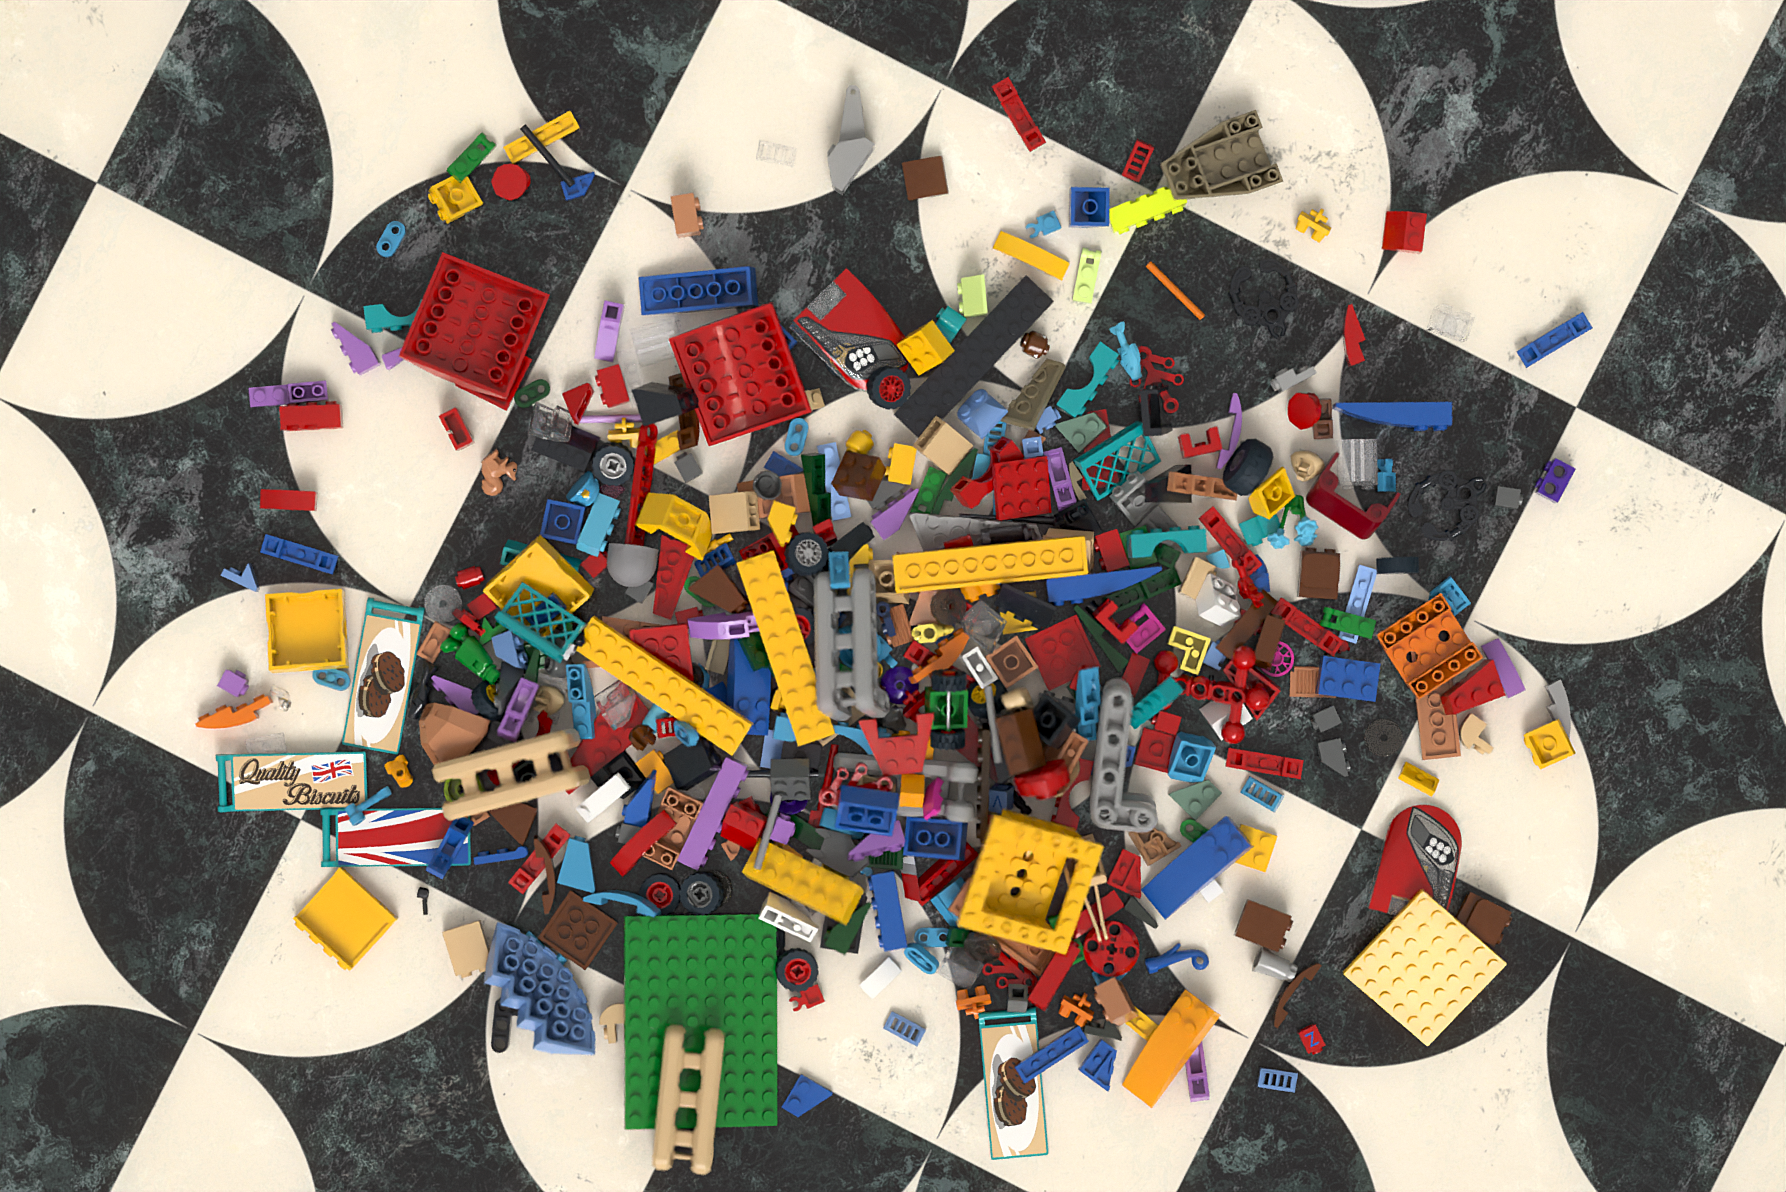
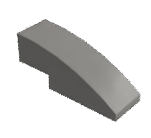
(1560, 707)

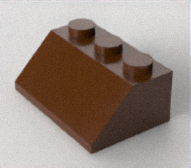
(1020, 741)

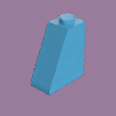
(577, 866)

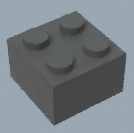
(791, 779)

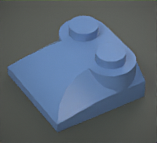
(981, 412)

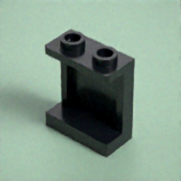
(1151, 410)
(1006, 534)

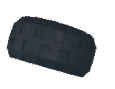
(1248, 467)

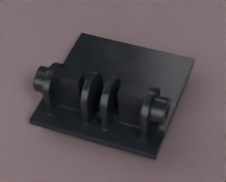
(1078, 518)

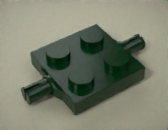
(755, 652)

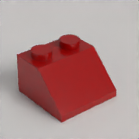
(1404, 231)
(743, 826)

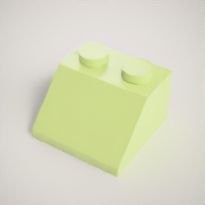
(973, 296)

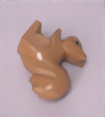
(493, 469)

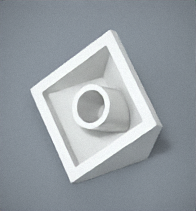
(1219, 713)

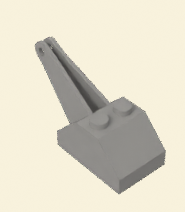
(853, 147)

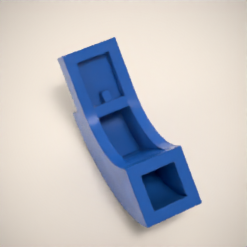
(450, 847)

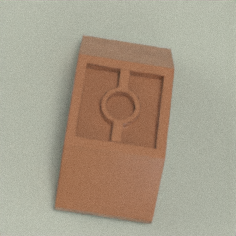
(792, 494)
(684, 812)

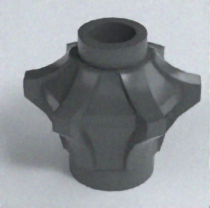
(893, 720)

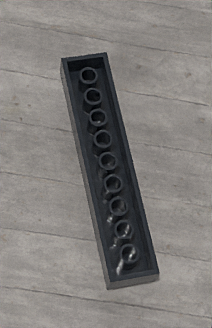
(974, 356)

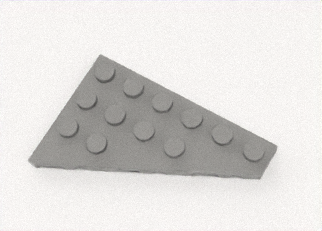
(936, 529)

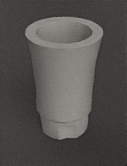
(1274, 965)

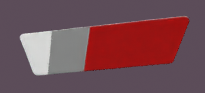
(910, 880)

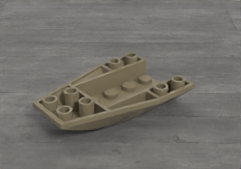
(1222, 162)

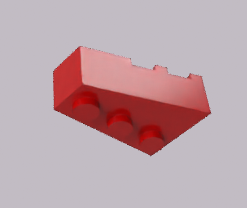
(311, 416)
(1254, 679)
(1474, 689)

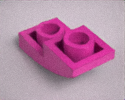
(932, 799)

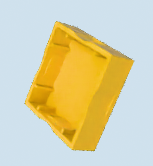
(544, 572)
(307, 631)

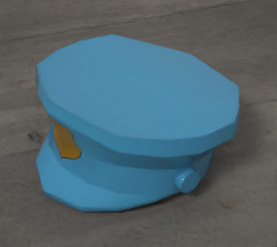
(584, 490)

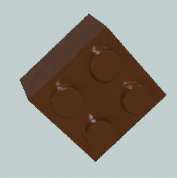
(859, 476)

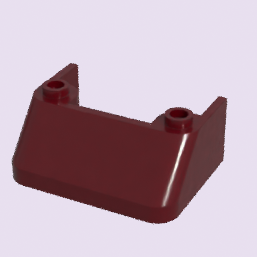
(1341, 511)

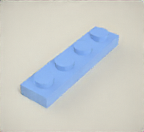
(839, 504)
(1359, 597)

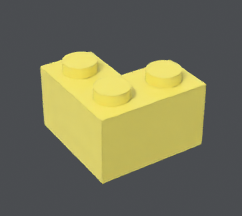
(1193, 646)

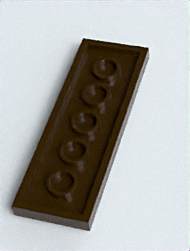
(982, 809)

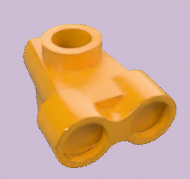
(399, 771)

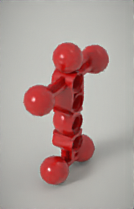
(1256, 697)

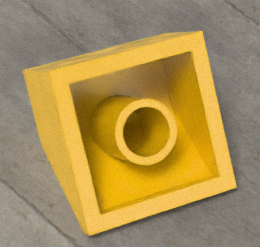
(1272, 494)

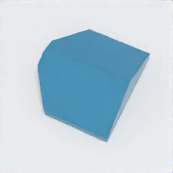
(1452, 594)

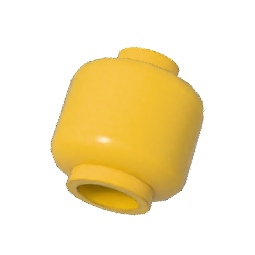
(860, 442)

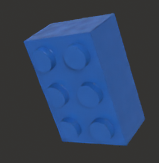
(1347, 678)
(935, 838)

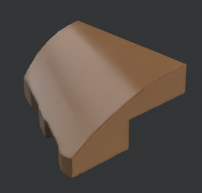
(1153, 845)

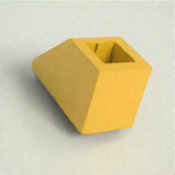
(780, 521)

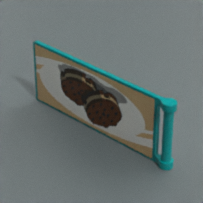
(382, 678)
(1012, 1106)

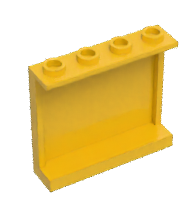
(345, 919)

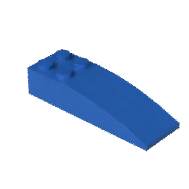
(698, 291)
(1401, 414)
(1087, 586)
(748, 690)
(1197, 867)

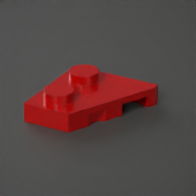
(1127, 874)

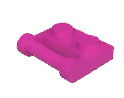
(1147, 631)

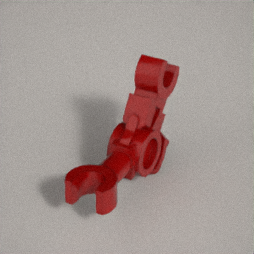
(1245, 584)

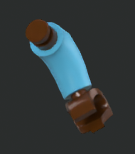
(645, 733)

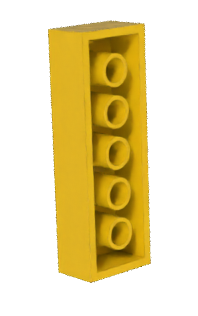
(805, 882)

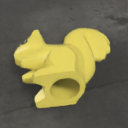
(931, 632)

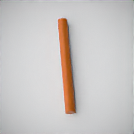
(1175, 290)

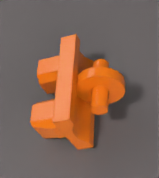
(964, 1002)
(1083, 1012)

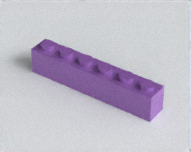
(712, 812)

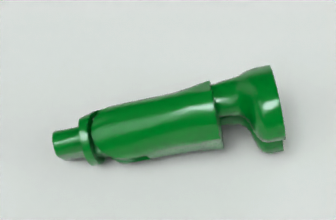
(470, 653)

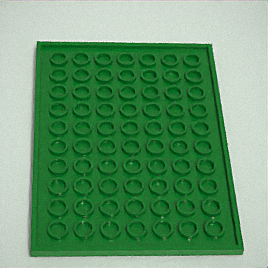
(702, 977)

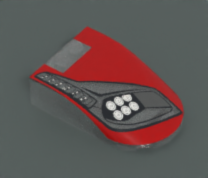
(850, 331)
(1416, 854)

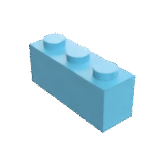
(598, 525)

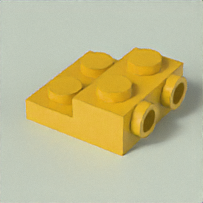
(454, 198)
(1548, 744)
(1260, 854)

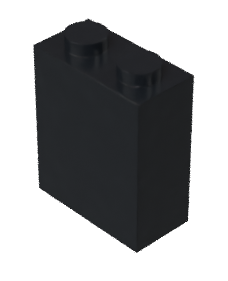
(692, 764)

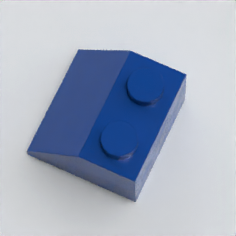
(1088, 207)

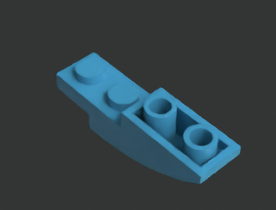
(582, 699)

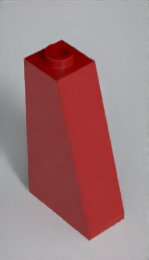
(1053, 977)

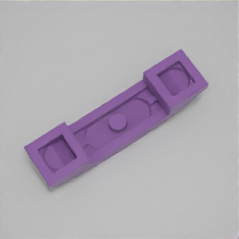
(1234, 408)

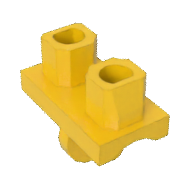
(1306, 220)
(624, 431)

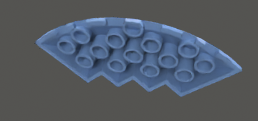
(541, 991)

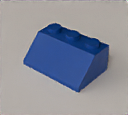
(866, 810)

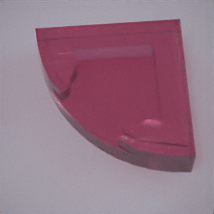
(612, 491)

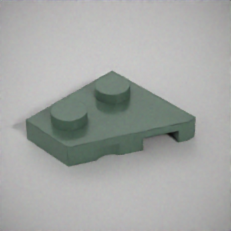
(1082, 430)
(1196, 798)

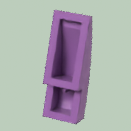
(1060, 479)
(1507, 673)
(518, 710)
(1197, 1076)

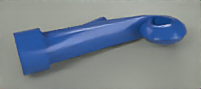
(1171, 957)

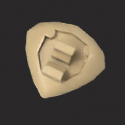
(1306, 464)
(548, 699)

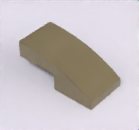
(1076, 476)

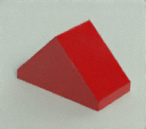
(578, 400)

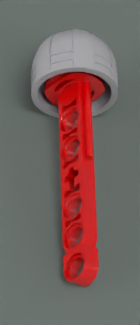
(631, 562)

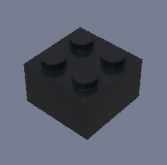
(1054, 721)

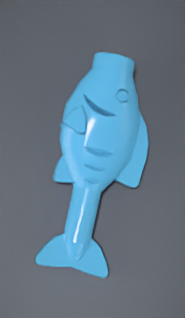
(1129, 353)

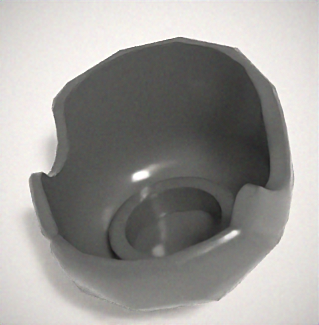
(767, 485)

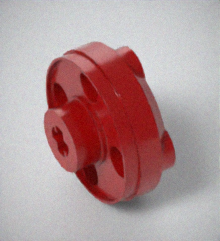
(1044, 780)
(1119, 960)

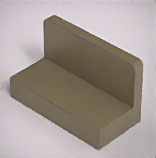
(718, 656)

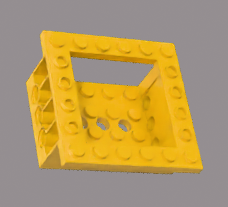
(1022, 917)

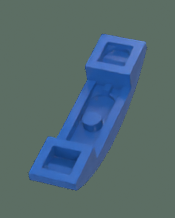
(1554, 339)
(299, 554)

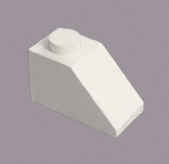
(979, 667)

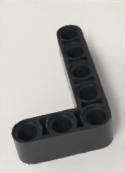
(505, 1034)

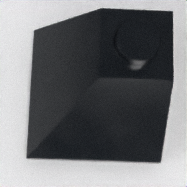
(626, 768)

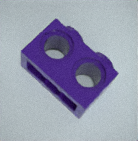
(1559, 483)

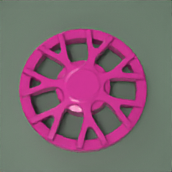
(1279, 658)

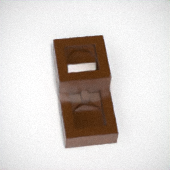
(1324, 427)

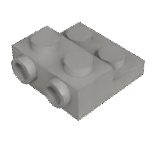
(1287, 378)
(1131, 498)

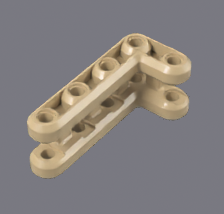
(510, 790)
(672, 1098)

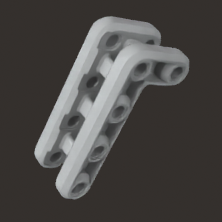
(863, 640)
(946, 770)
(1108, 804)

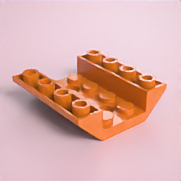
(1435, 659)

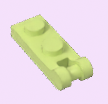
(1086, 276)

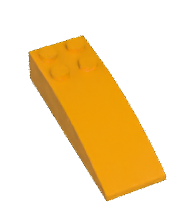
(1170, 1047)

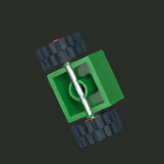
(949, 702)

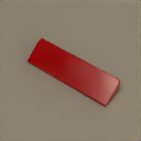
(942, 873)

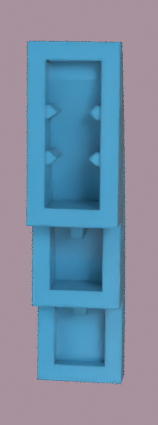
(1087, 702)

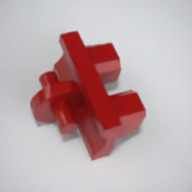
(915, 701)

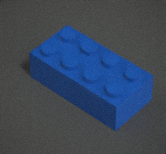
(888, 909)

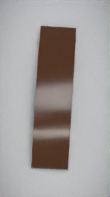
(689, 422)
(1246, 626)
(542, 851)
(1279, 1013)

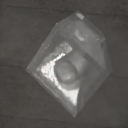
(616, 703)

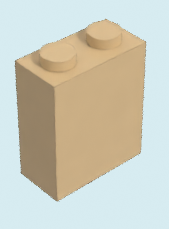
(943, 445)
(734, 512)
(467, 948)

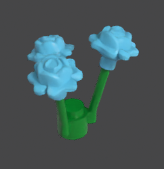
(1305, 527)

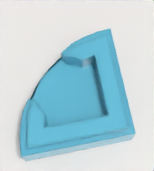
(1218, 559)

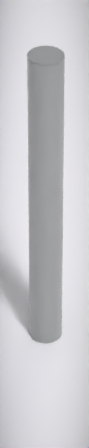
(993, 730)
(767, 832)

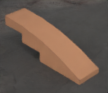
(1199, 486)

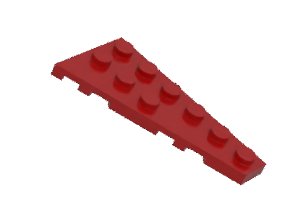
(607, 743)

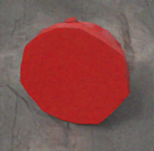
(510, 181)
(1304, 410)

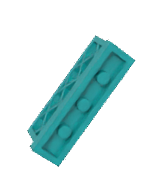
(1112, 445)
(530, 636)

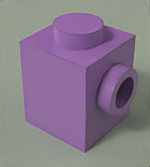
(234, 682)
(782, 829)

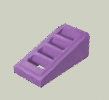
(392, 359)

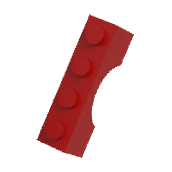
(972, 491)
(1064, 813)

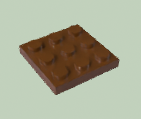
(578, 930)

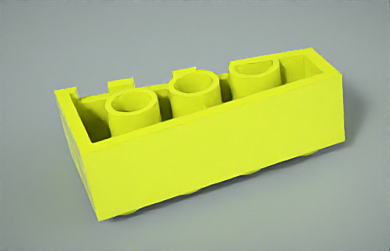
(1144, 209)

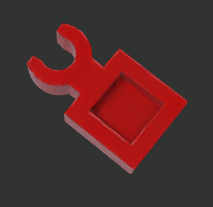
(809, 997)

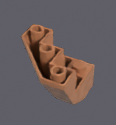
(450, 732)

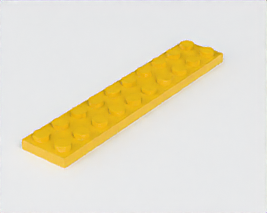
(990, 564)
(784, 647)
(664, 686)

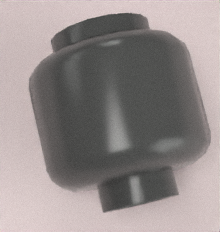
(555, 669)

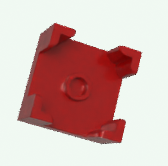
(1214, 444)
(1102, 614)

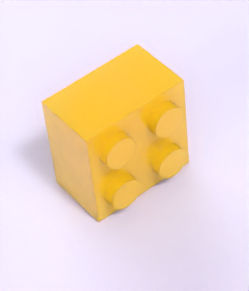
(925, 347)

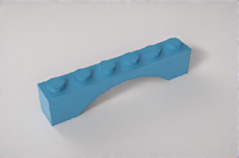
(784, 731)

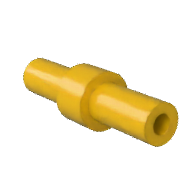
(716, 543)

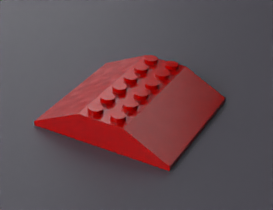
(473, 327)
(740, 374)

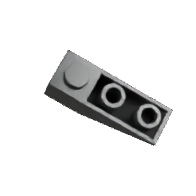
(506, 687)

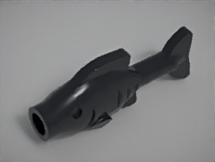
(419, 692)

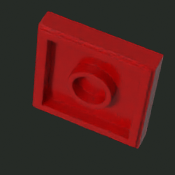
(1154, 750)

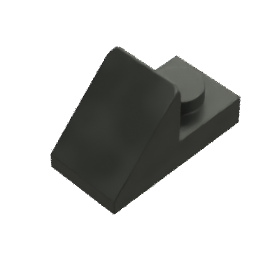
(1109, 1030)

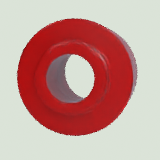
(469, 577)

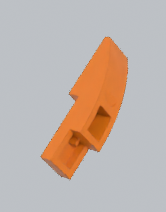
(947, 654)
(227, 717)

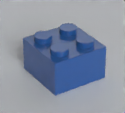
(563, 521)

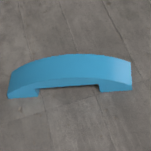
(644, 906)

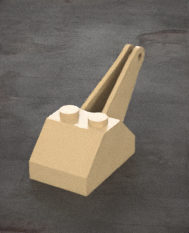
(1098, 878)

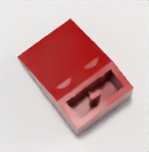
(768, 544)

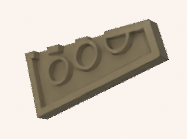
(1035, 396)

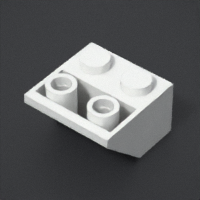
(1218, 601)

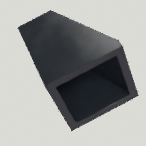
(663, 401)

